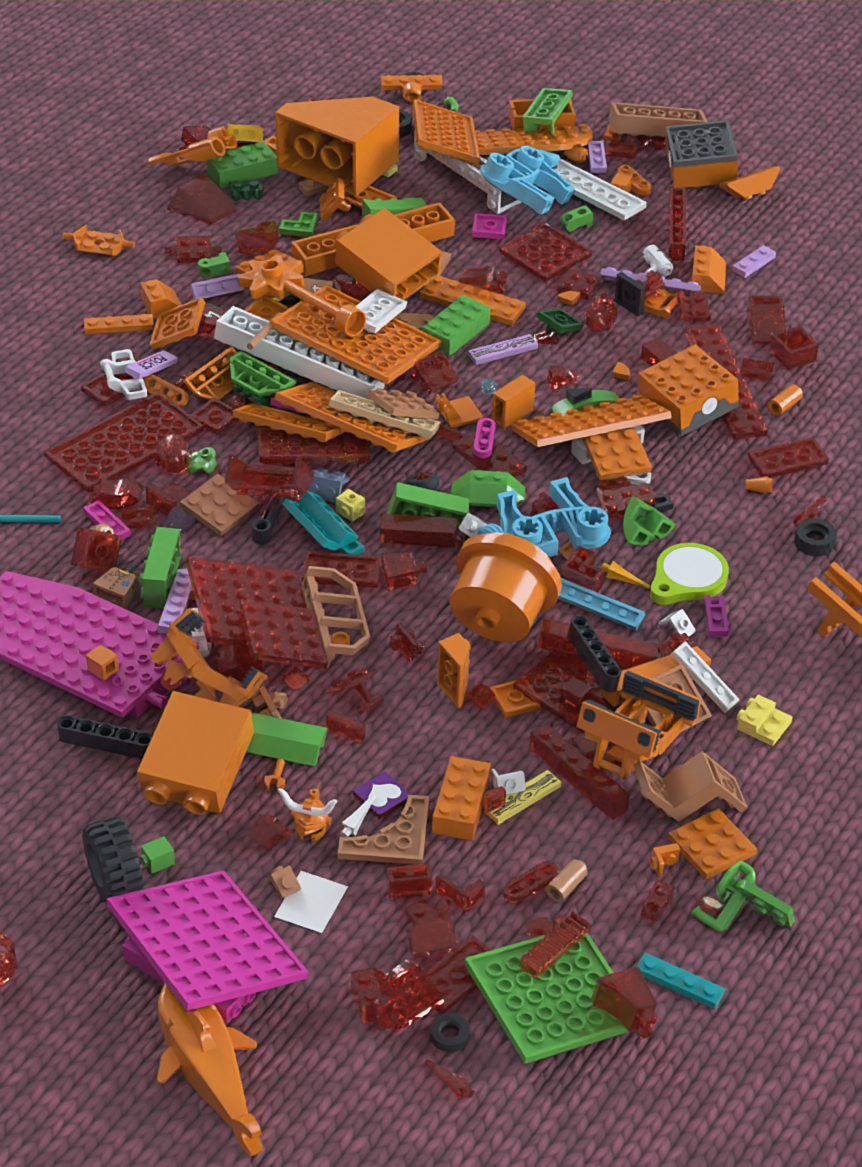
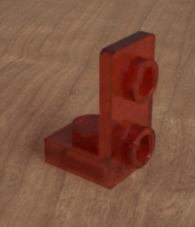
(466, 899)

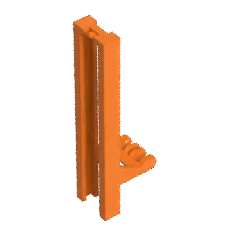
(839, 610)

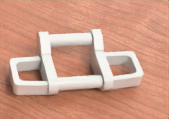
(113, 367)

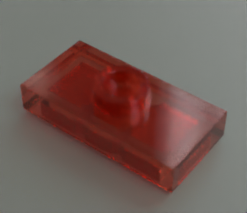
(810, 511)

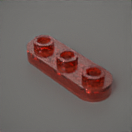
(518, 888)

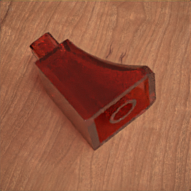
(628, 1000)

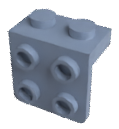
(327, 484)

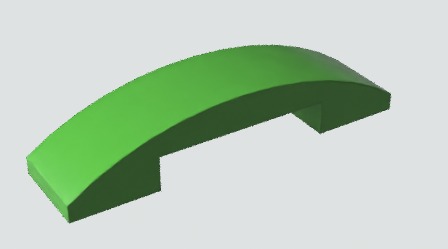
(597, 397)

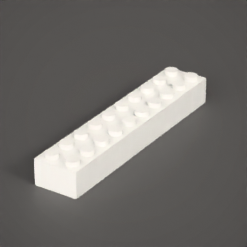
(240, 327)

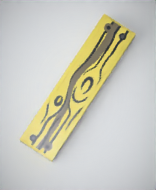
(535, 790)

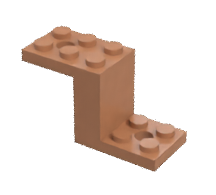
(689, 786)

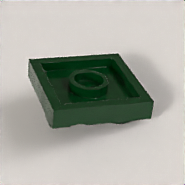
(559, 321)

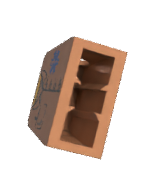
(117, 586)

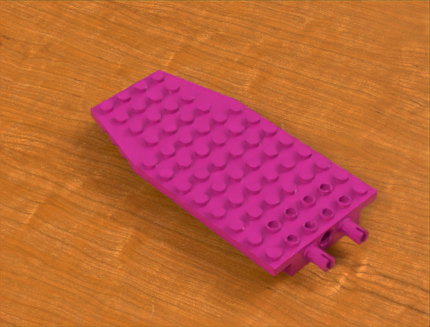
(53, 627)

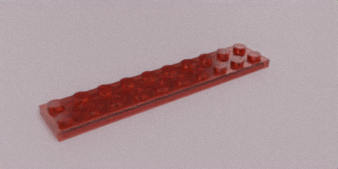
(746, 419)

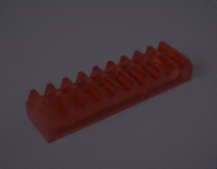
(554, 945)

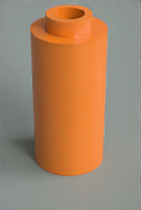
(785, 400)

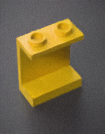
(246, 133)

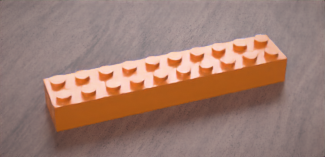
(319, 252)

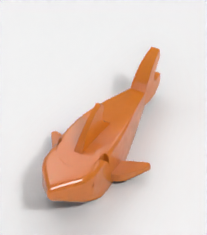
(206, 1057)

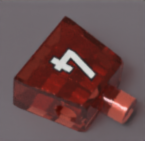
(209, 319)

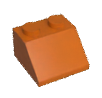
(158, 297)

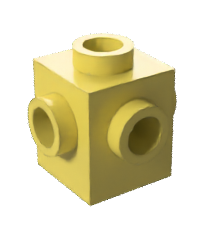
(350, 505)

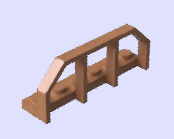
(313, 601)

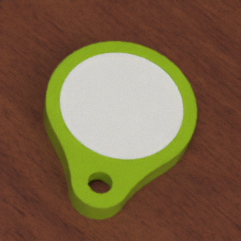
(688, 574)

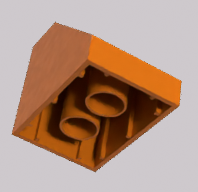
(338, 140)

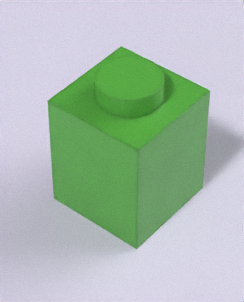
(157, 855)

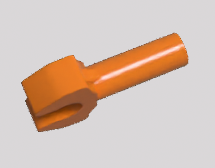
(276, 777)

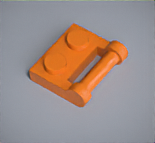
(655, 305)

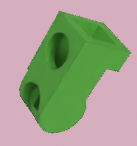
(577, 218)
(214, 266)

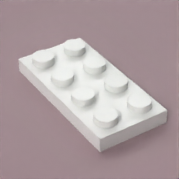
(380, 309)

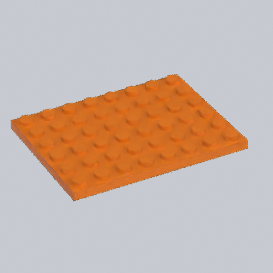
(377, 354)

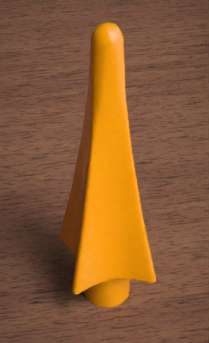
(616, 572)

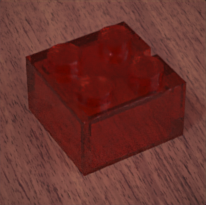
(798, 349)

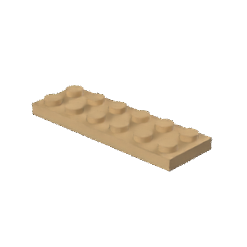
(360, 406)

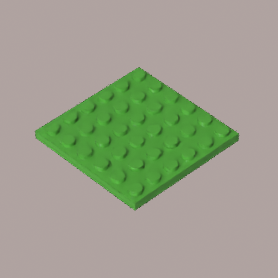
(550, 1011)

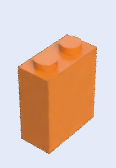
(513, 401)

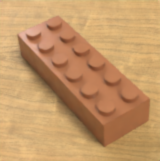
(650, 119)

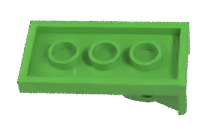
(546, 109)

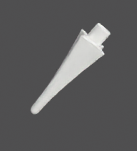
(354, 821)

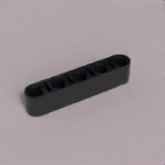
(594, 654)
(103, 736)

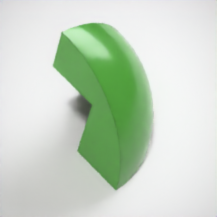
(644, 523)

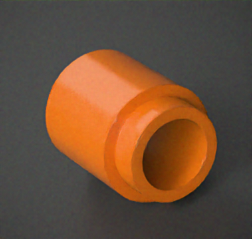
(577, 154)

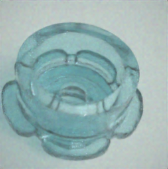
(488, 386)

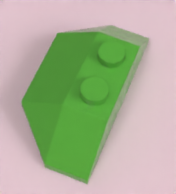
(257, 376)
(483, 486)

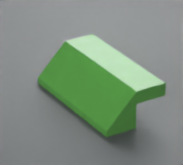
(286, 739)

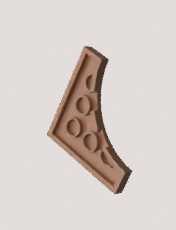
(396, 843)

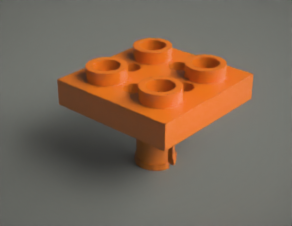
(333, 199)

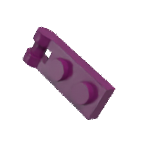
(716, 616)

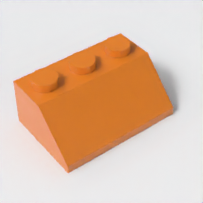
(709, 270)
(453, 667)

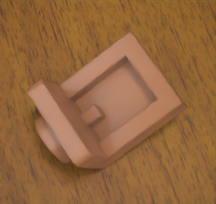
(284, 881)

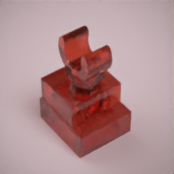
(557, 377)

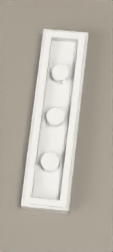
(705, 677)

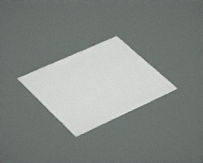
(313, 903)

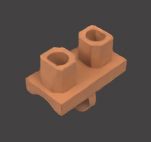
(277, 701)

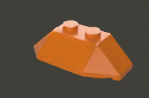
(751, 183)
(213, 378)

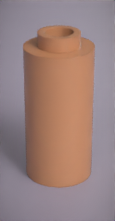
(566, 880)

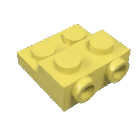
(763, 720)

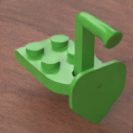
(744, 891)

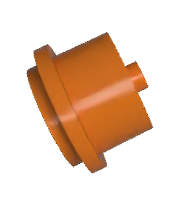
(503, 586)

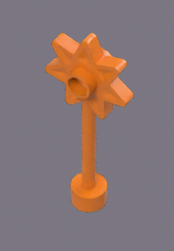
(277, 277)

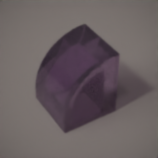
(179, 519)

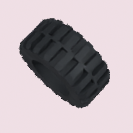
(112, 858)

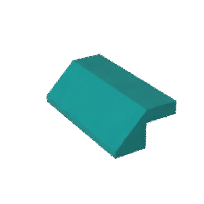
(321, 521)

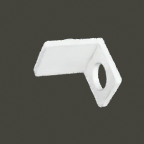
(680, 622)
(511, 782)

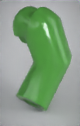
(450, 101)

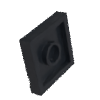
(629, 294)

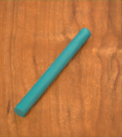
(30, 518)

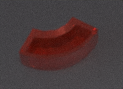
(117, 493)

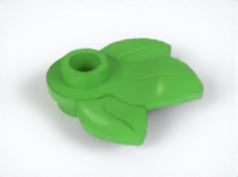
(203, 459)

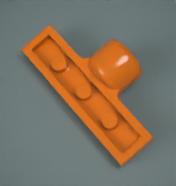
(411, 84)

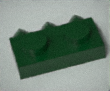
(246, 189)
(265, 401)

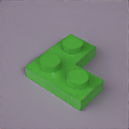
(303, 227)

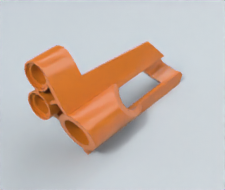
(215, 146)

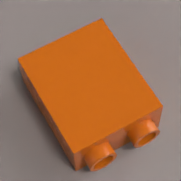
(387, 255)
(195, 753)

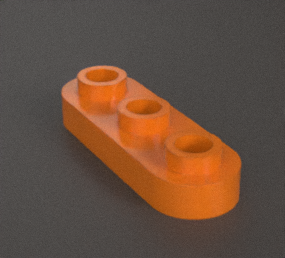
(639, 184)
(161, 385)

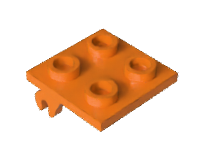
(458, 411)

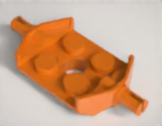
(98, 242)

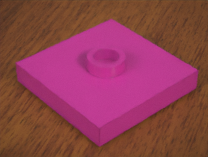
(489, 226)

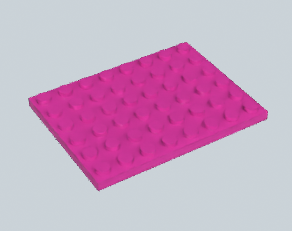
(206, 939)

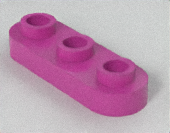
(484, 438)

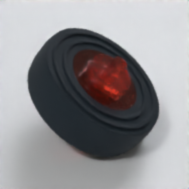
(423, 480)

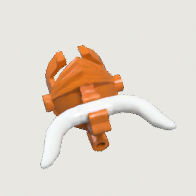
(310, 814)

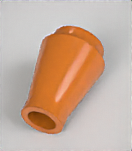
(760, 484)

